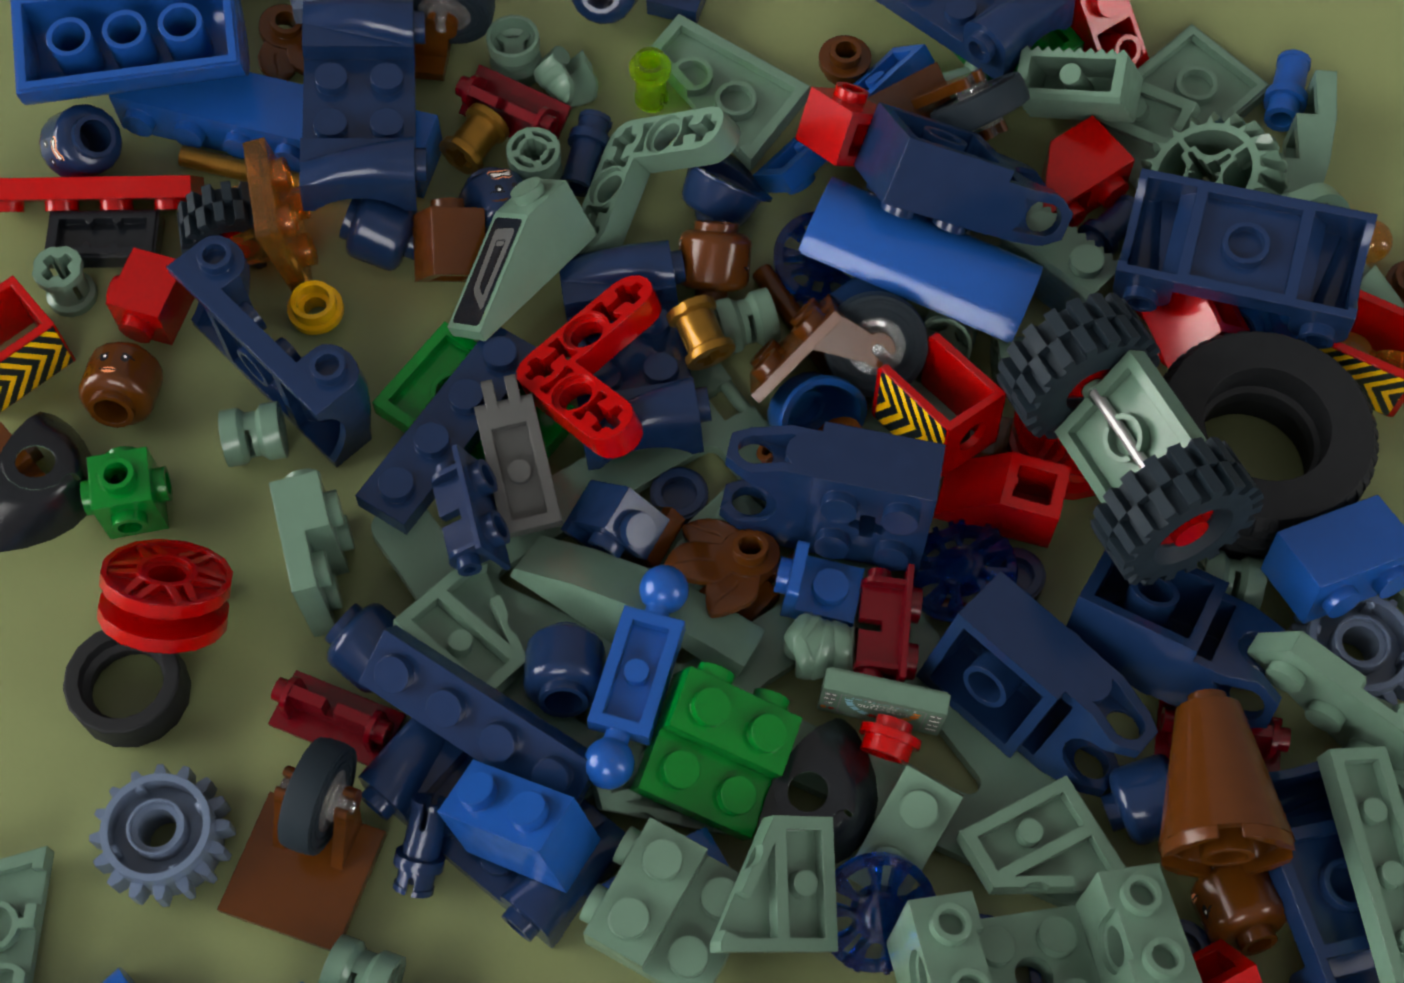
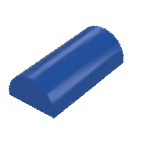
(123, 46)
(921, 261)

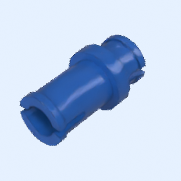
(1288, 91)

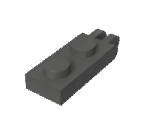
(518, 459)

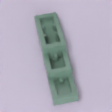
(1312, 133)
(598, 585)

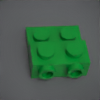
(717, 749)

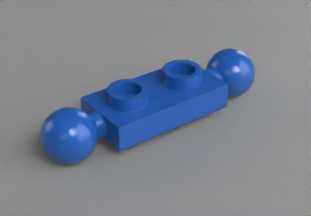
(636, 676)

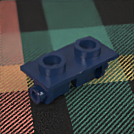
(468, 491)

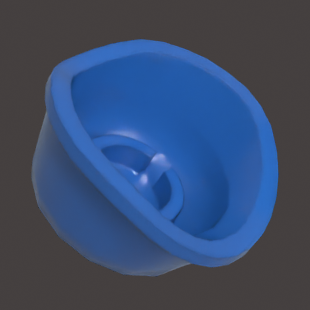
(815, 398)

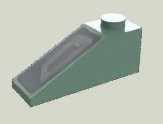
(521, 252)

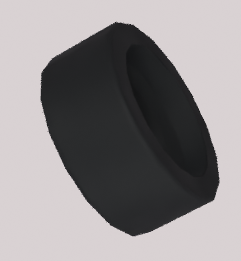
(137, 729)

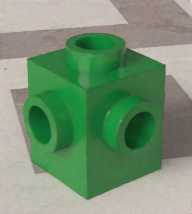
(127, 492)

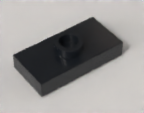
(106, 236)

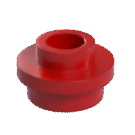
(889, 739)

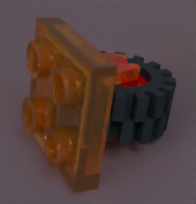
(257, 215)

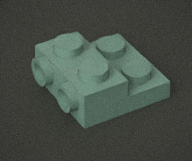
(313, 544)
(661, 907)

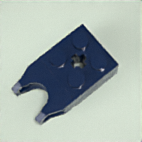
(953, 178)
(841, 490)
(1175, 635)
(1034, 685)

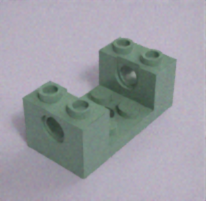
(1113, 934)

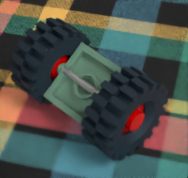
(1158, 479)

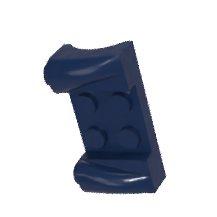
(986, 30)
(360, 102)
(1246, 253)
(653, 366)
(317, 393)
(426, 762)
(1318, 886)

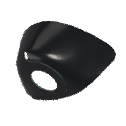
(45, 505)
(836, 756)

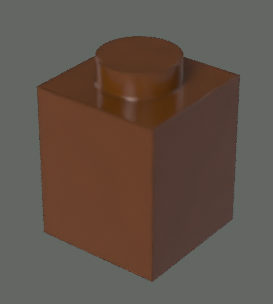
(447, 240)

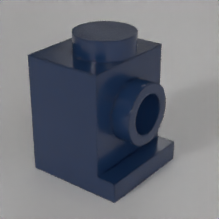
(615, 521)

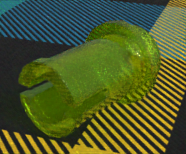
(650, 71)

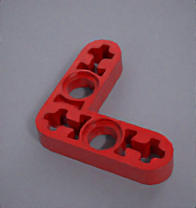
(633, 309)

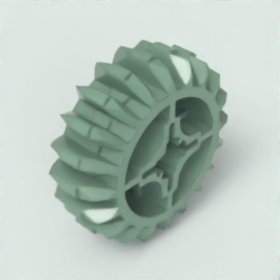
(1224, 154)

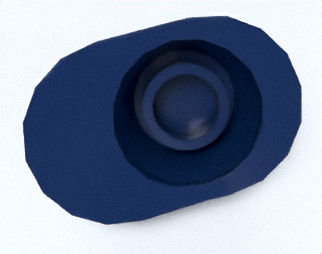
(723, 191)

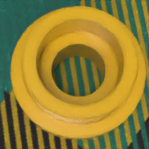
(312, 295)

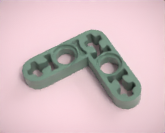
(643, 149)

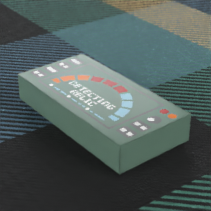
(868, 695)

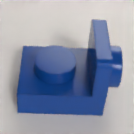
(818, 586)

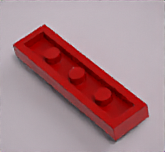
(110, 191)

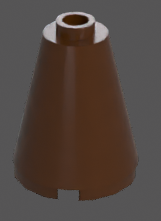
(1219, 794)

